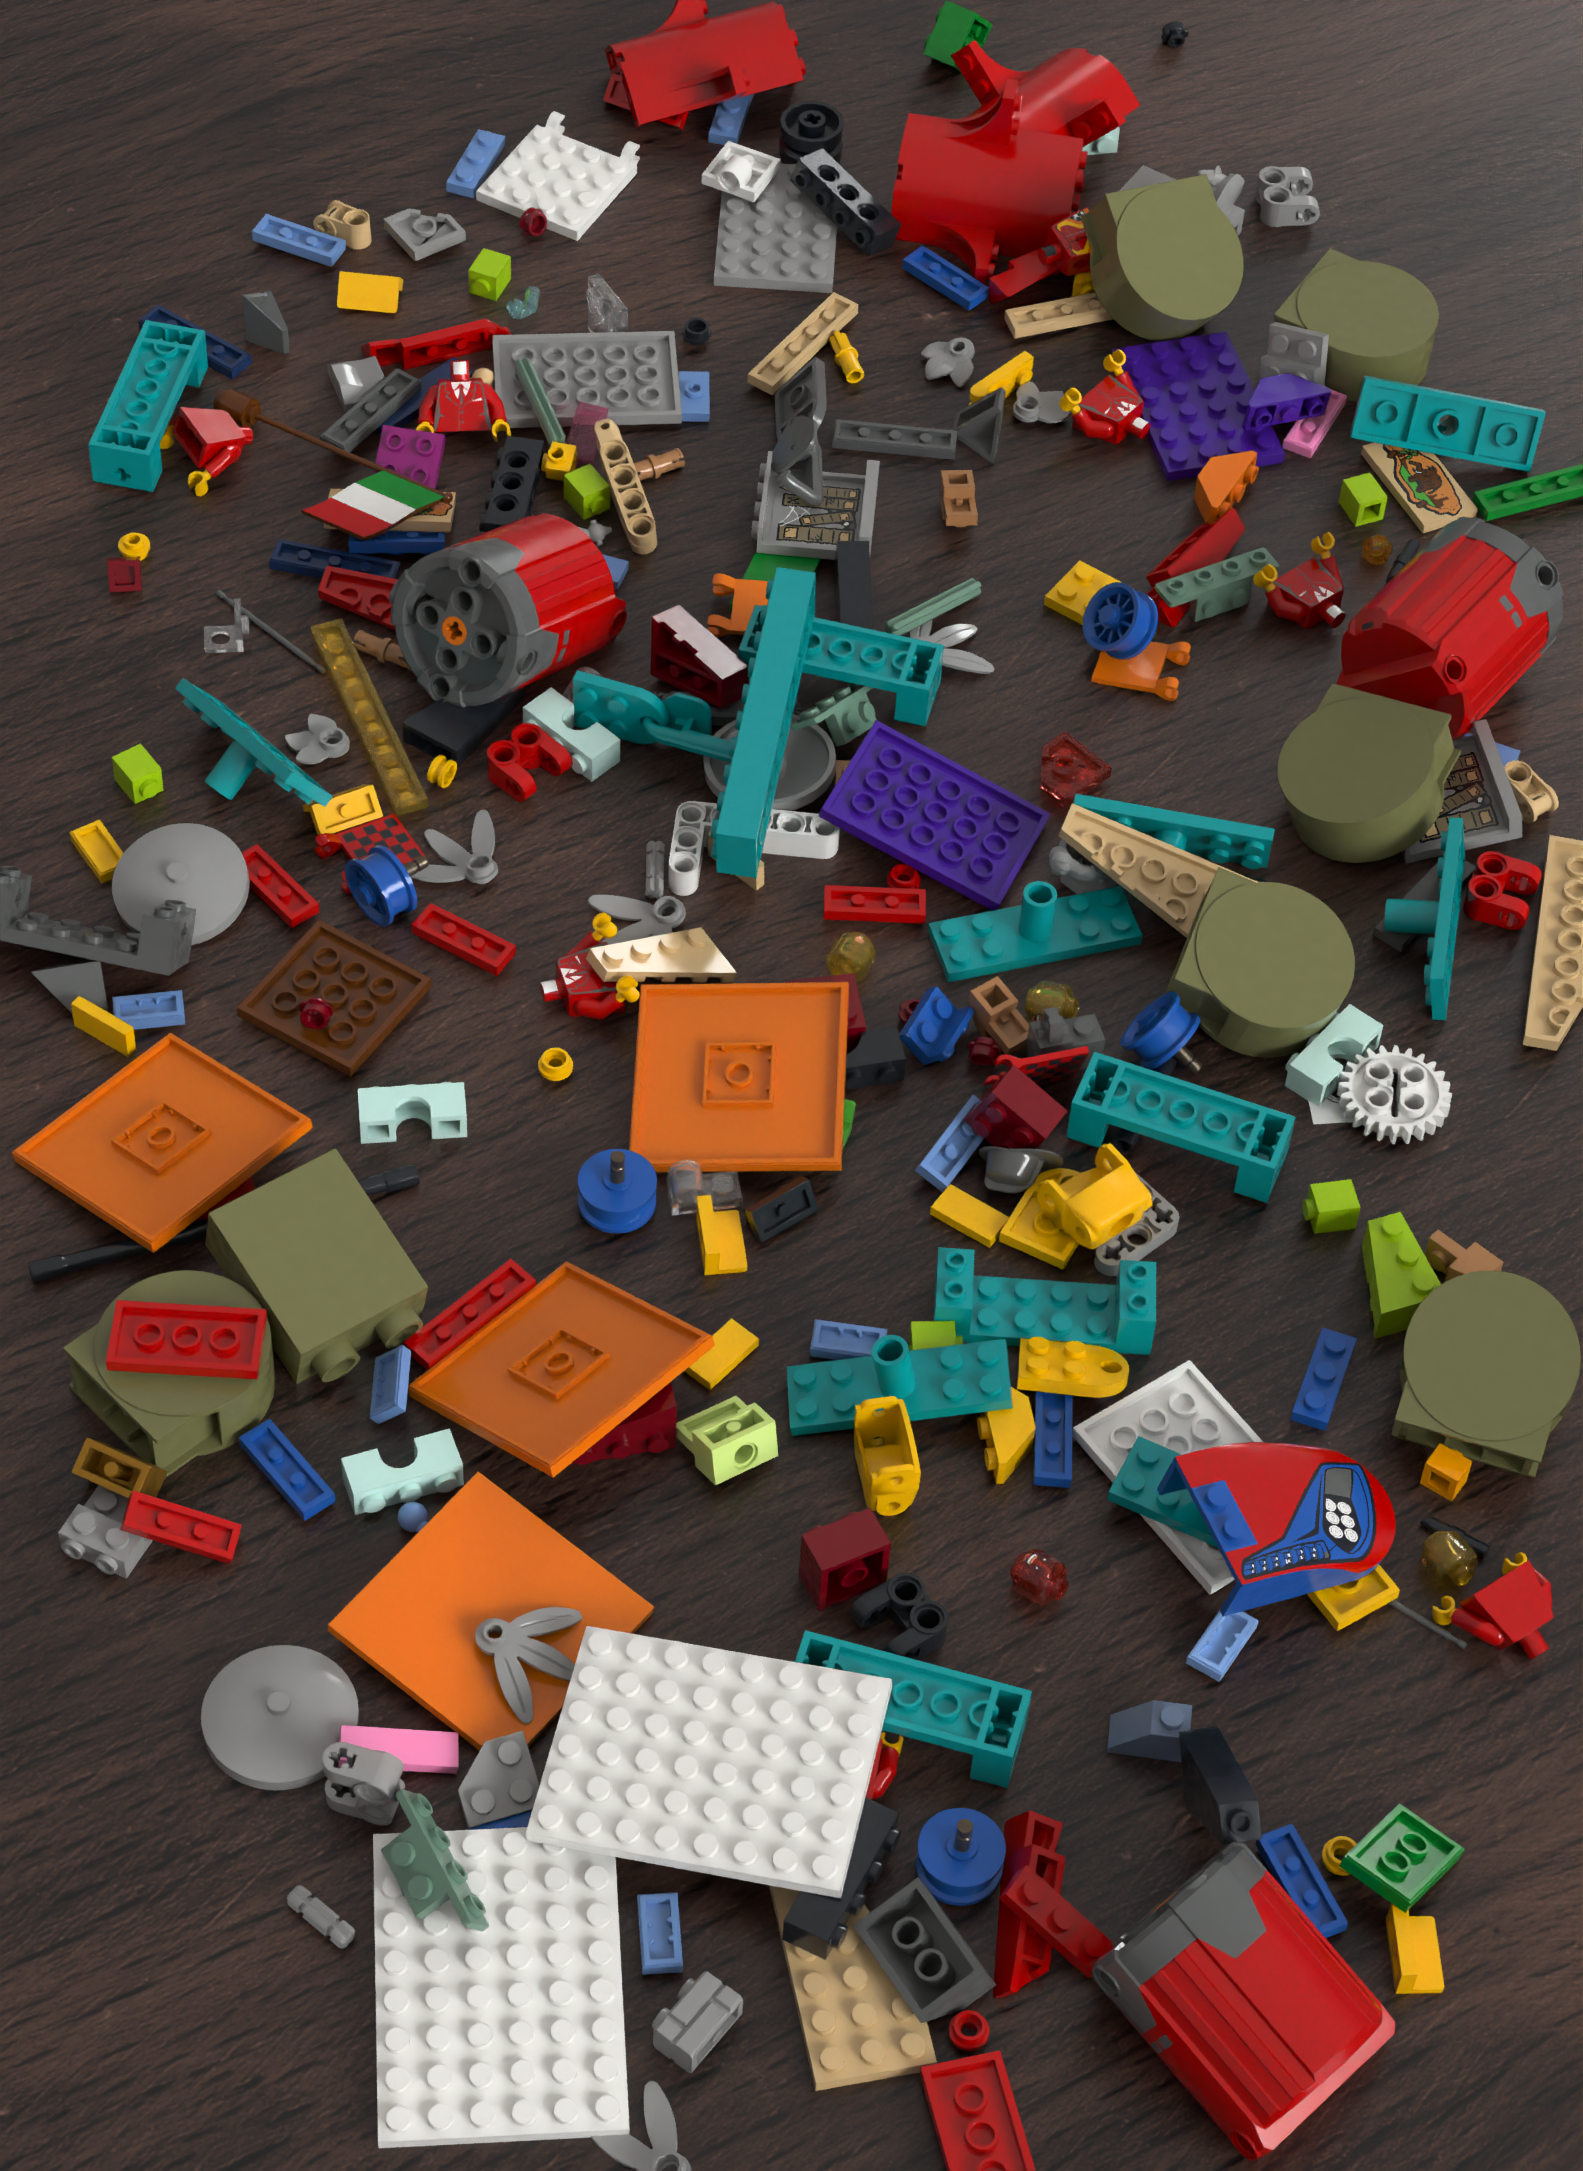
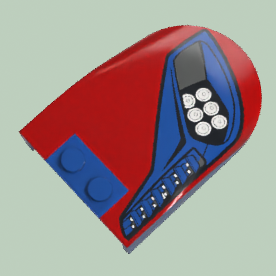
(1286, 1517)

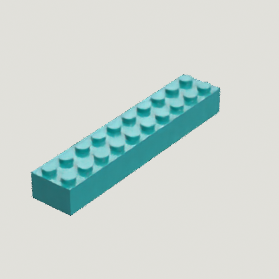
(763, 723)

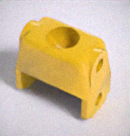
(1097, 1201)
(887, 1464)

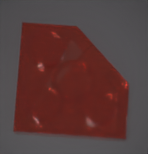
(1070, 769)

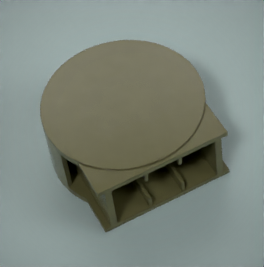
(1163, 257)
(1375, 319)
(1365, 774)
(1263, 966)
(1488, 1370)
(171, 1415)

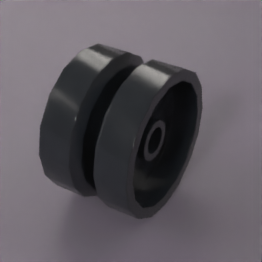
(808, 128)

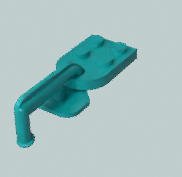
(644, 718)

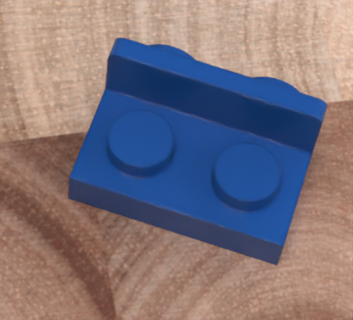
(935, 1027)

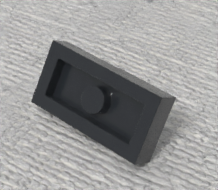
(781, 1209)

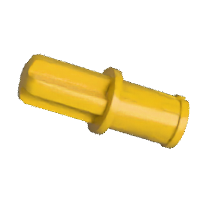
(846, 357)

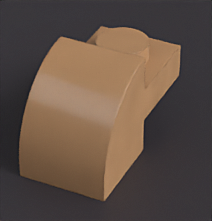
(958, 498)
(998, 1016)
(1455, 1260)

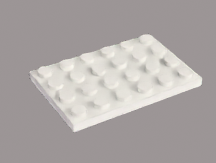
(1184, 1416)

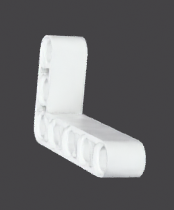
(787, 834)

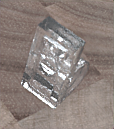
(605, 308)
(687, 1182)

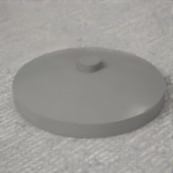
(805, 768)
(183, 865)
(276, 1716)

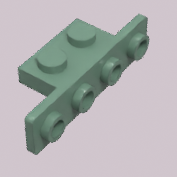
(1216, 586)
(845, 712)
(427, 1867)

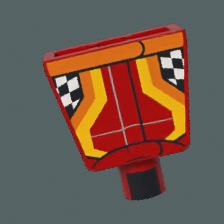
(1067, 245)

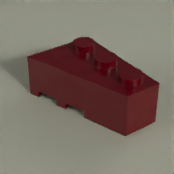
(695, 659)
(645, 1430)

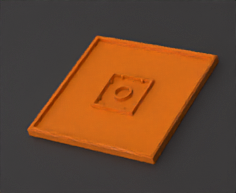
(741, 1076)
(162, 1141)
(560, 1368)
(470, 1565)

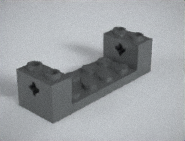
(158, 948)

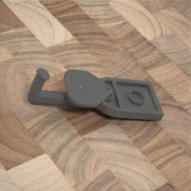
(798, 415)

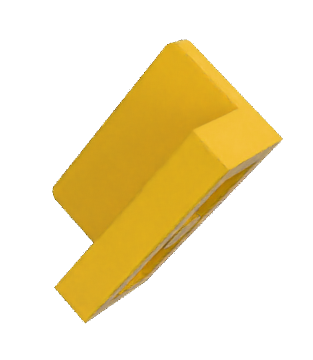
(368, 292)
(345, 809)
(720, 1239)
(1414, 1953)

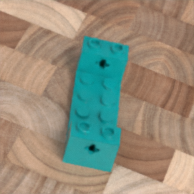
(130, 430)
(869, 659)
(1182, 1116)
(1017, 1308)
(937, 1703)

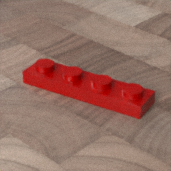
(469, 1314)

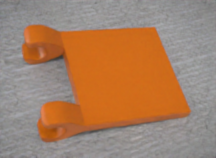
(746, 595)
(1143, 670)

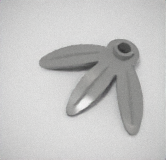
(951, 636)
(475, 868)
(650, 917)
(516, 1644)
(661, 2132)

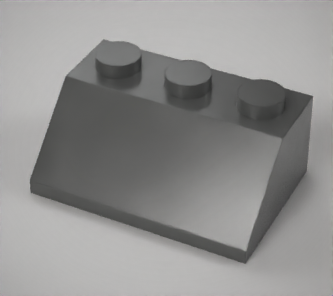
(924, 1953)

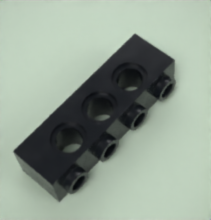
(845, 202)
(513, 483)

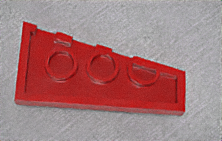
(358, 593)

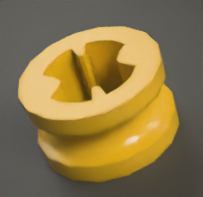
(442, 771)

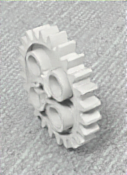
(1420, 1094)

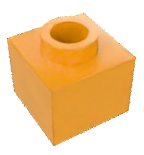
(1446, 1472)

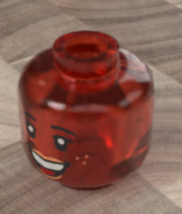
(1039, 1577)

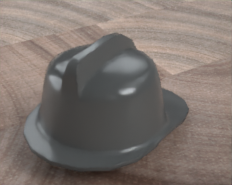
(1016, 1169)

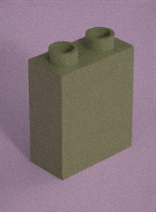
(319, 1267)

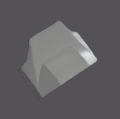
(354, 379)

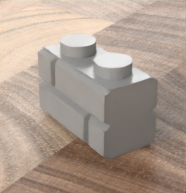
(696, 2021)

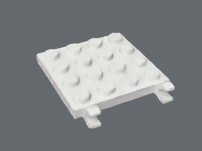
(560, 178)

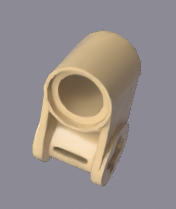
(345, 223)
(1529, 791)

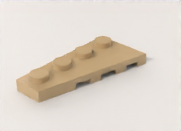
(662, 957)

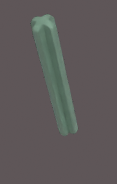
(539, 401)
(933, 607)

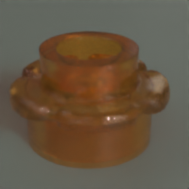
(1376, 556)

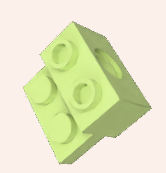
(729, 1438)

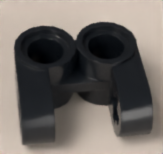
(885, 1603)

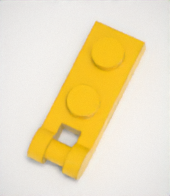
(1009, 377)

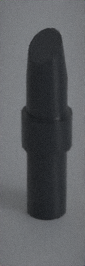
(1403, 558)
(1435, 1525)

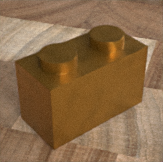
(117, 1469)

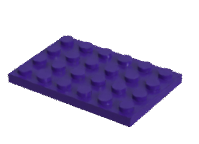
(1196, 403)
(935, 815)

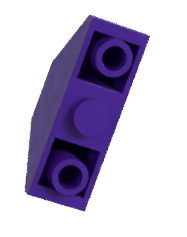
(1285, 400)

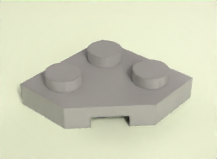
(423, 234)
(499, 1781)

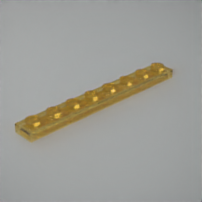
(369, 717)

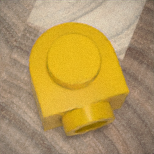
(559, 460)

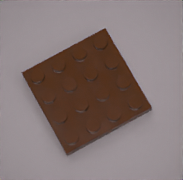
(360, 983)

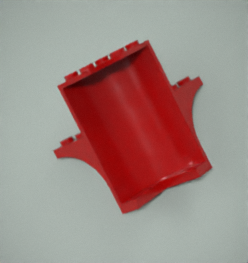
(704, 60)
(1061, 96)
(985, 184)

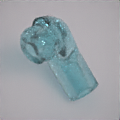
(527, 307)

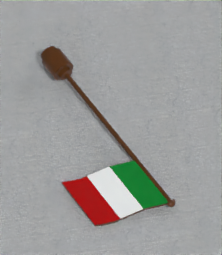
(365, 506)

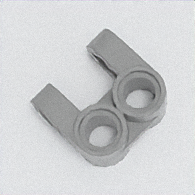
(1285, 200)
(371, 1780)

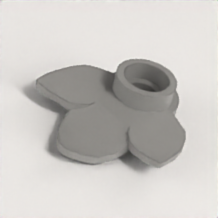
(946, 360)
(1037, 405)
(319, 742)

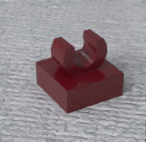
(124, 574)

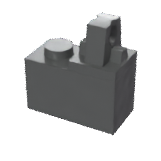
(1059, 1034)

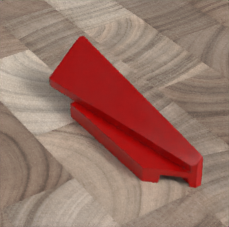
(1021, 273)
(435, 345)
(1200, 549)
(1019, 1948)

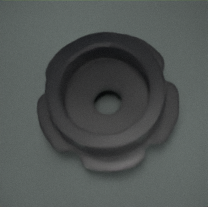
(1174, 34)
(696, 331)

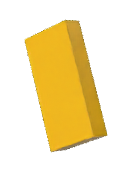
(97, 849)
(103, 1026)
(969, 1215)
(731, 1347)

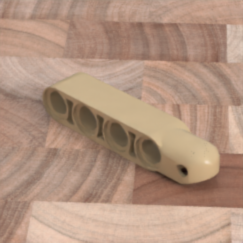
(629, 495)

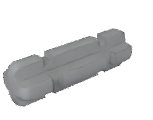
(654, 869)
(321, 1916)

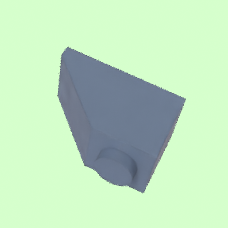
(1149, 1730)

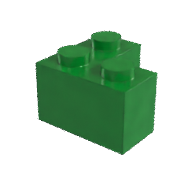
(953, 31)

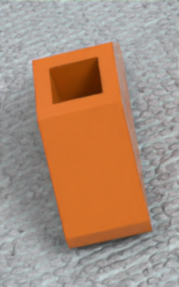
(1223, 483)

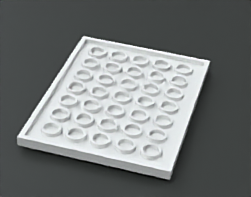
(711, 1761)
(504, 2024)

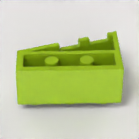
(1395, 1273)

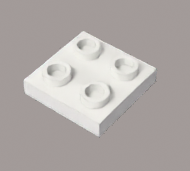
(741, 171)

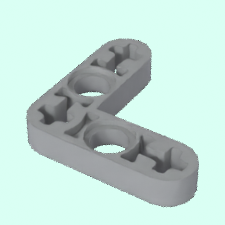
(1152, 1231)

